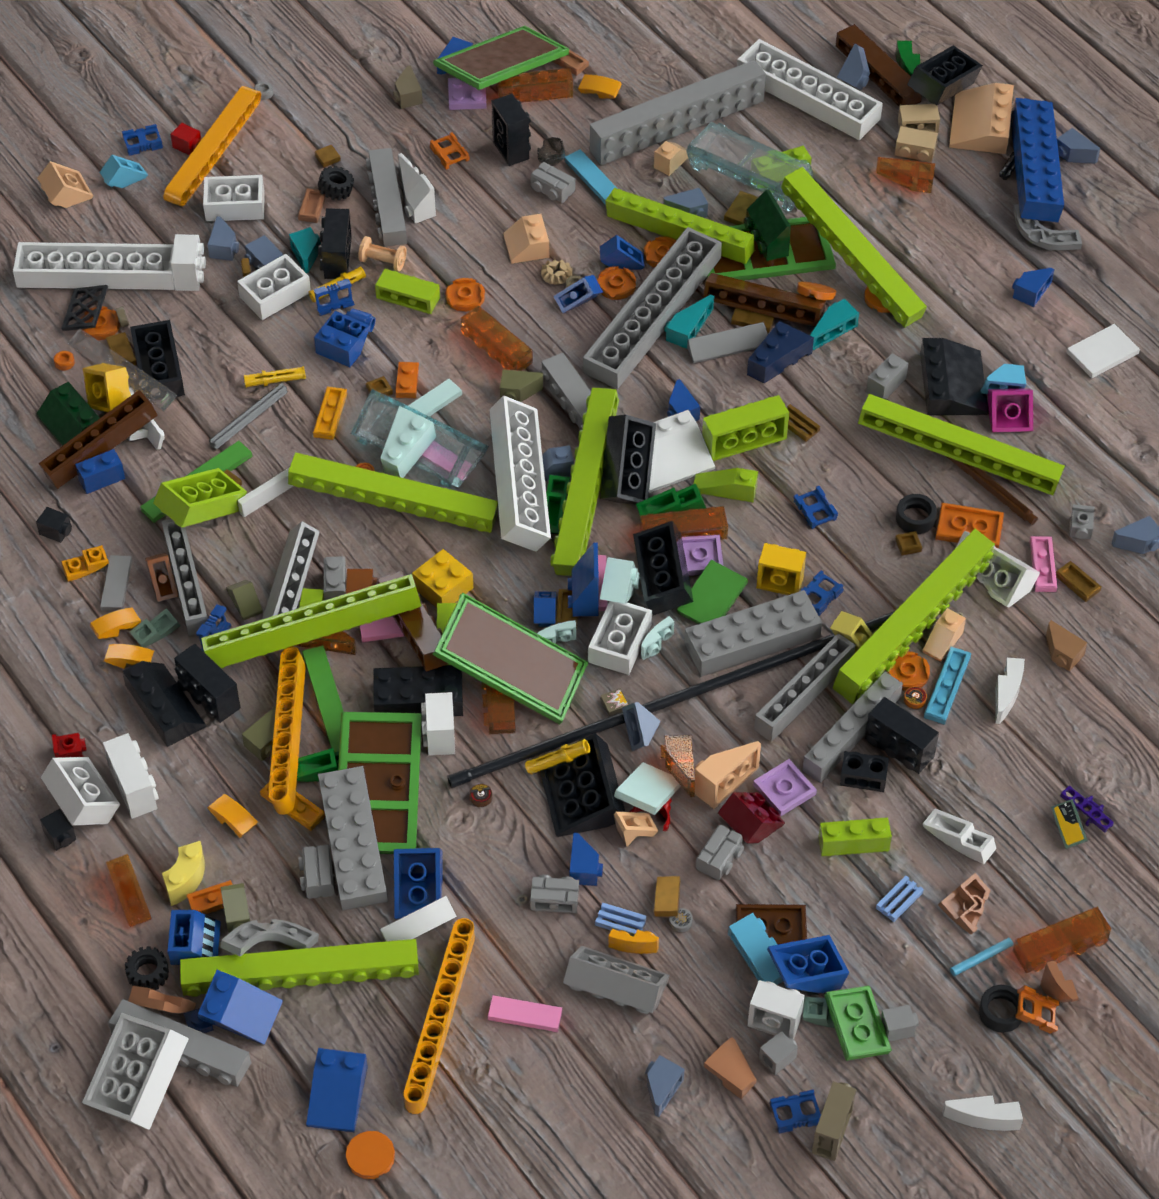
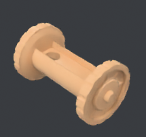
(384, 254)

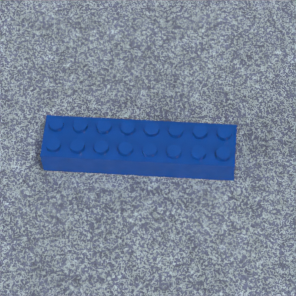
(1036, 160)

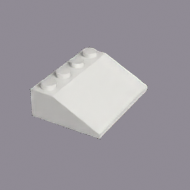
(678, 451)
(135, 1070)

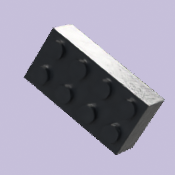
(944, 75)
(157, 354)
(663, 568)
(405, 688)

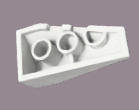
(417, 191)
(1006, 576)

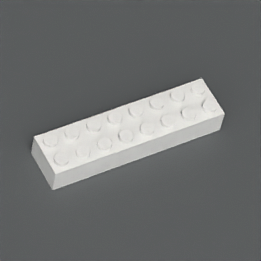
(814, 90)
(94, 265)
(519, 474)

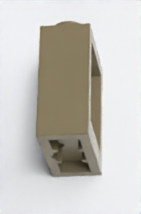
(834, 1120)

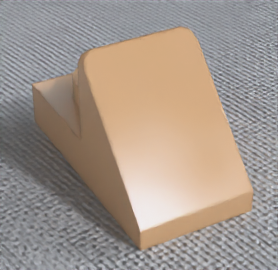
(633, 825)

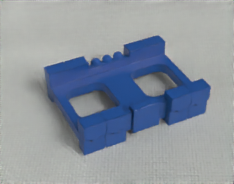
(143, 143)
(334, 302)
(822, 504)
(826, 596)
(210, 624)
(798, 1118)

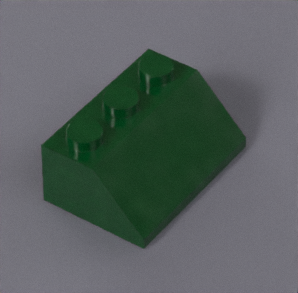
(768, 226)
(66, 413)

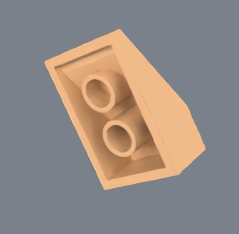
(725, 772)

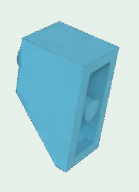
(122, 172)
(1005, 377)

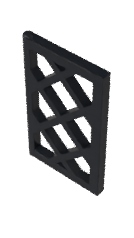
(80, 324)

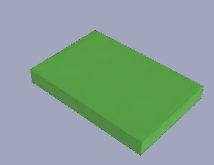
(713, 593)
(857, 1023)

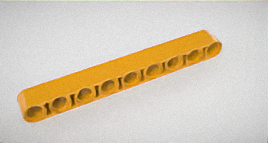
(212, 146)
(287, 731)
(439, 1024)

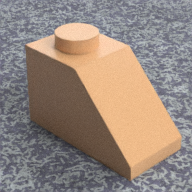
(669, 157)
(944, 635)

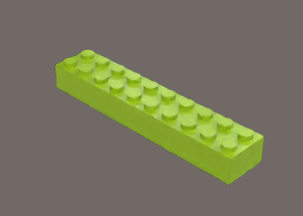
(914, 616)

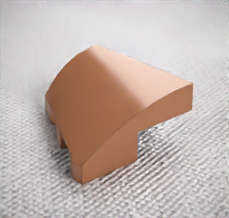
(966, 903)
(1055, 985)
(155, 1000)
(732, 1068)

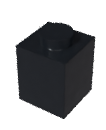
(54, 524)
(58, 829)

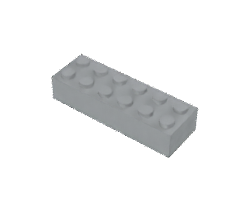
(752, 633)
(352, 838)

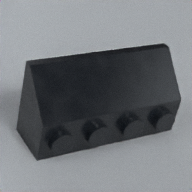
(628, 459)
(162, 701)

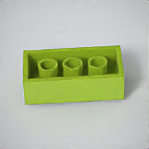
(745, 427)
(199, 497)

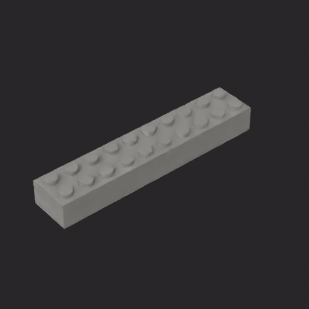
(677, 112)
(651, 307)

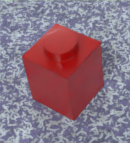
(185, 138)

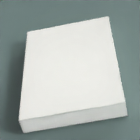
(1103, 351)

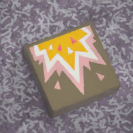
(614, 701)

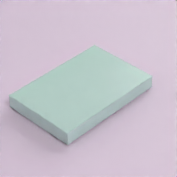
(647, 788)

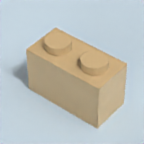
(919, 117)
(916, 144)

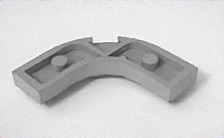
(1045, 237)
(252, 932)

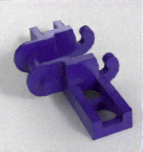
(1095, 809)

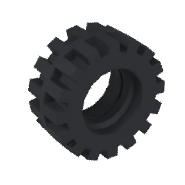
(335, 183)
(143, 957)

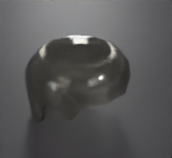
(552, 151)

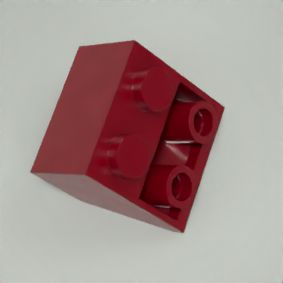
(750, 816)

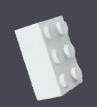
(234, 197)
(274, 286)
(619, 636)
(131, 775)
(80, 791)

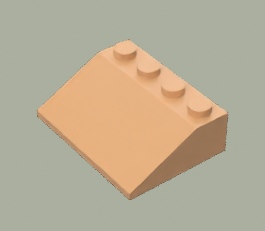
(982, 118)

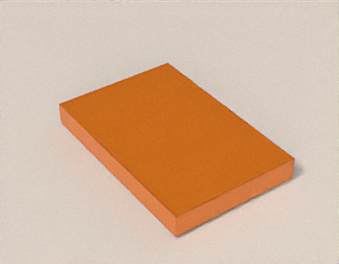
(957, 519)

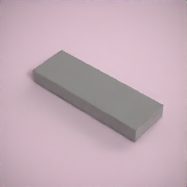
(116, 583)

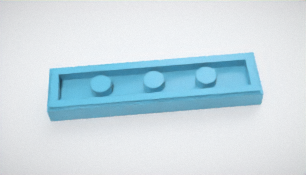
(590, 174)
(947, 685)

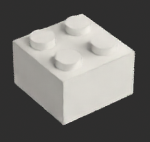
(187, 262)
(438, 723)
(775, 1009)

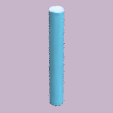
(982, 956)

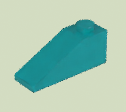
(688, 322)
(835, 322)

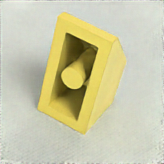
(851, 628)

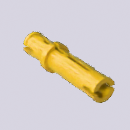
(353, 276)
(265, 378)
(565, 753)

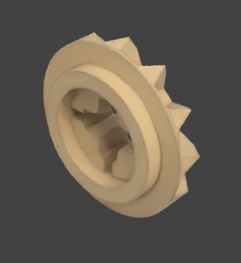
(560, 276)

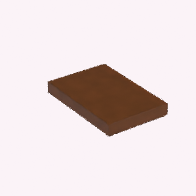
(781, 921)

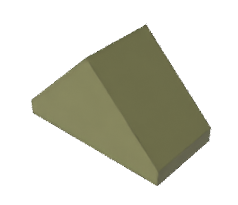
(245, 599)

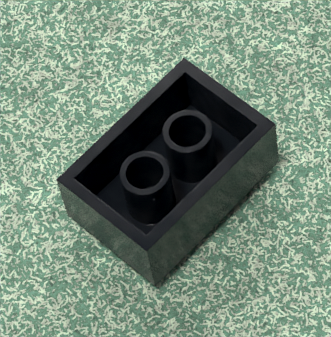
(511, 129)
(335, 242)
(207, 683)
(901, 735)

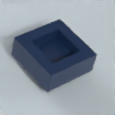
(193, 1022)

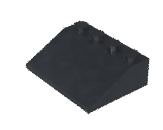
(952, 378)
(583, 791)

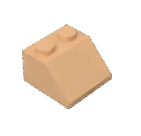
(63, 185)
(527, 239)

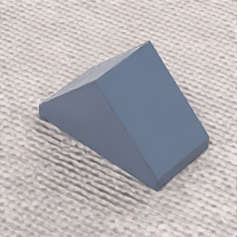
(640, 725)

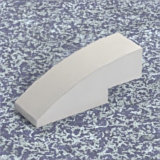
(1008, 688)
(960, 835)
(419, 921)
(984, 1113)

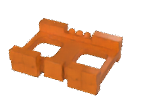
(443, 152)
(1038, 1001)

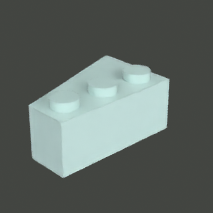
(406, 442)
(619, 580)

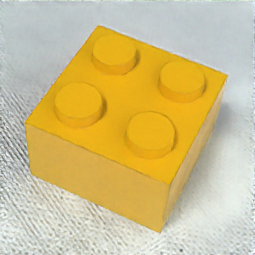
(106, 386)
(780, 569)
(442, 579)

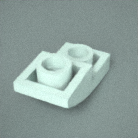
(560, 632)
(653, 640)

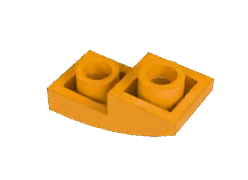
(602, 86)
(90, 562)
(113, 622)
(122, 654)
(232, 813)
(641, 943)

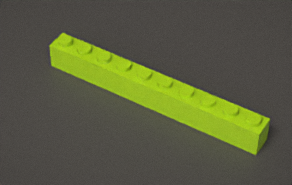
(853, 247)
(961, 444)
(585, 481)
(393, 492)
(312, 621)
(305, 966)

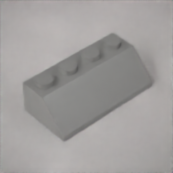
(615, 979)

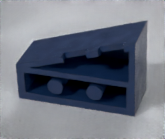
(777, 351)

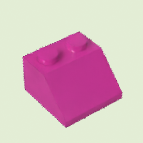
(1010, 409)

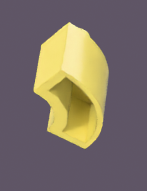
(186, 873)

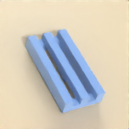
(911, 886)
(621, 917)

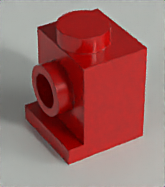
(68, 745)

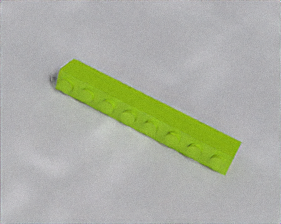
(673, 222)

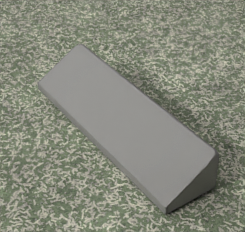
(726, 342)

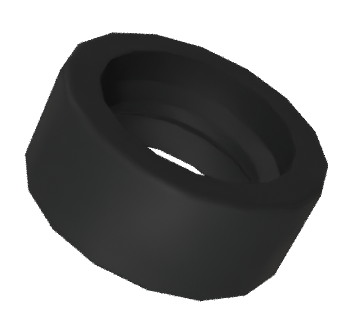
(916, 501)
(993, 1022)

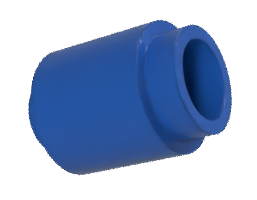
(363, 317)

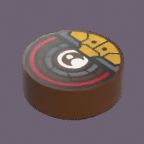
(480, 795)

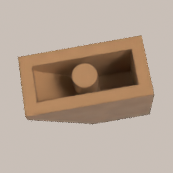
(1064, 646)

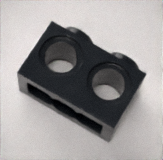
(863, 775)

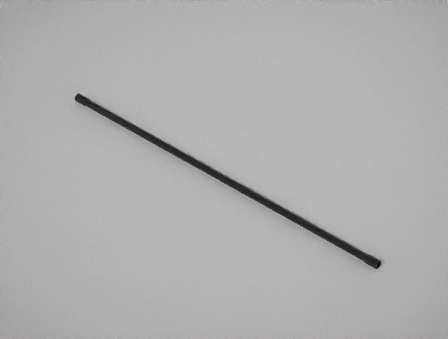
(466, 775)

